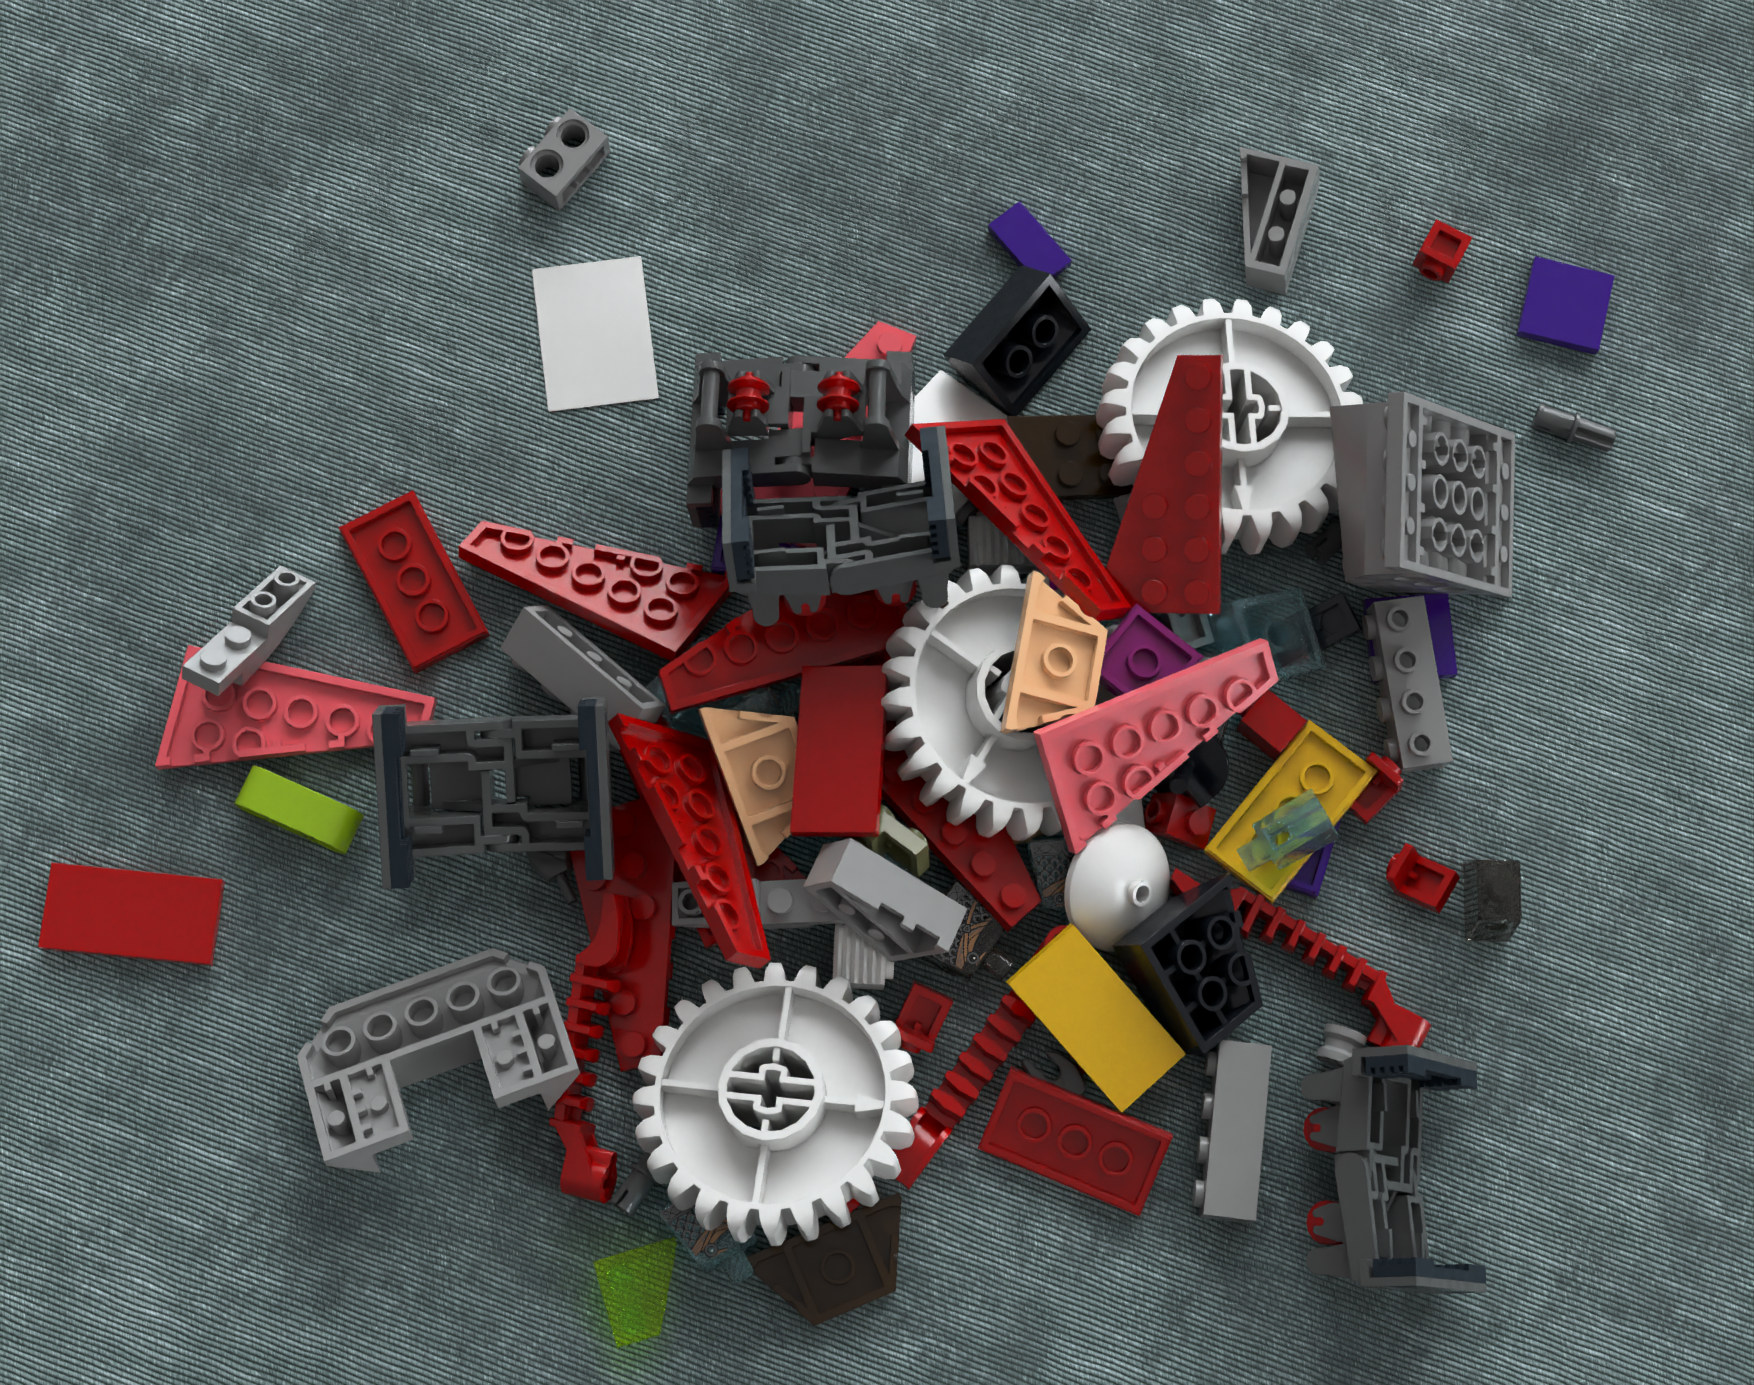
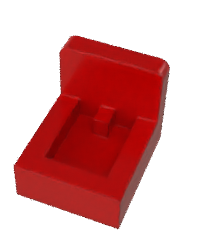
(1441, 252)
(1380, 789)
(1179, 819)
(1420, 879)
(922, 1017)

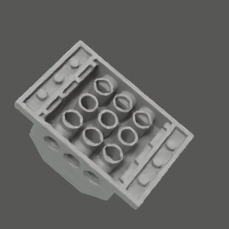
(1424, 498)

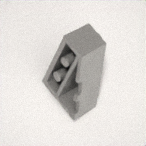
(1276, 212)
(883, 902)

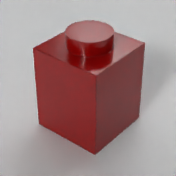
(1270, 724)

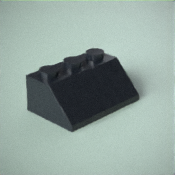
(1018, 340)

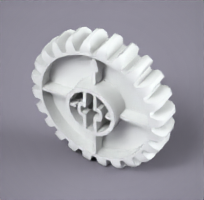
(1273, 415)
(953, 724)
(814, 1143)

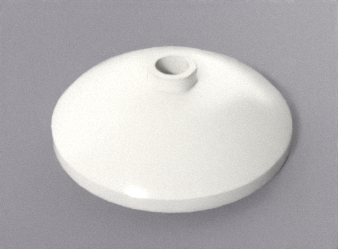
(1116, 883)

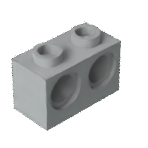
(573, 164)

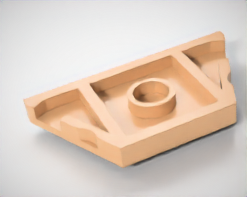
(1053, 660)
(758, 769)

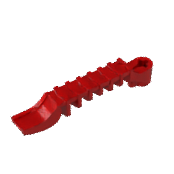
(1392, 1022)
(963, 1084)
(587, 1169)

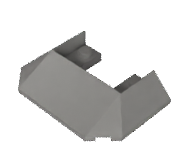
(425, 1027)

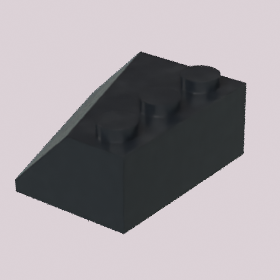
(1194, 966)

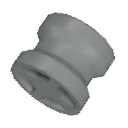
(1339, 1044)

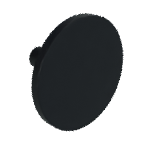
(1200, 775)

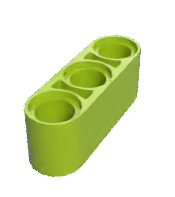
(299, 810)

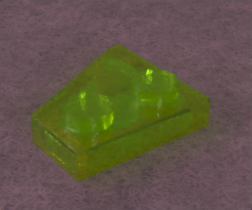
(637, 1290)

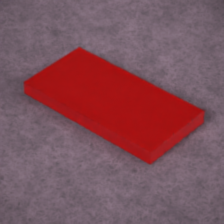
(414, 582)
(839, 752)
(131, 914)
(1075, 1141)

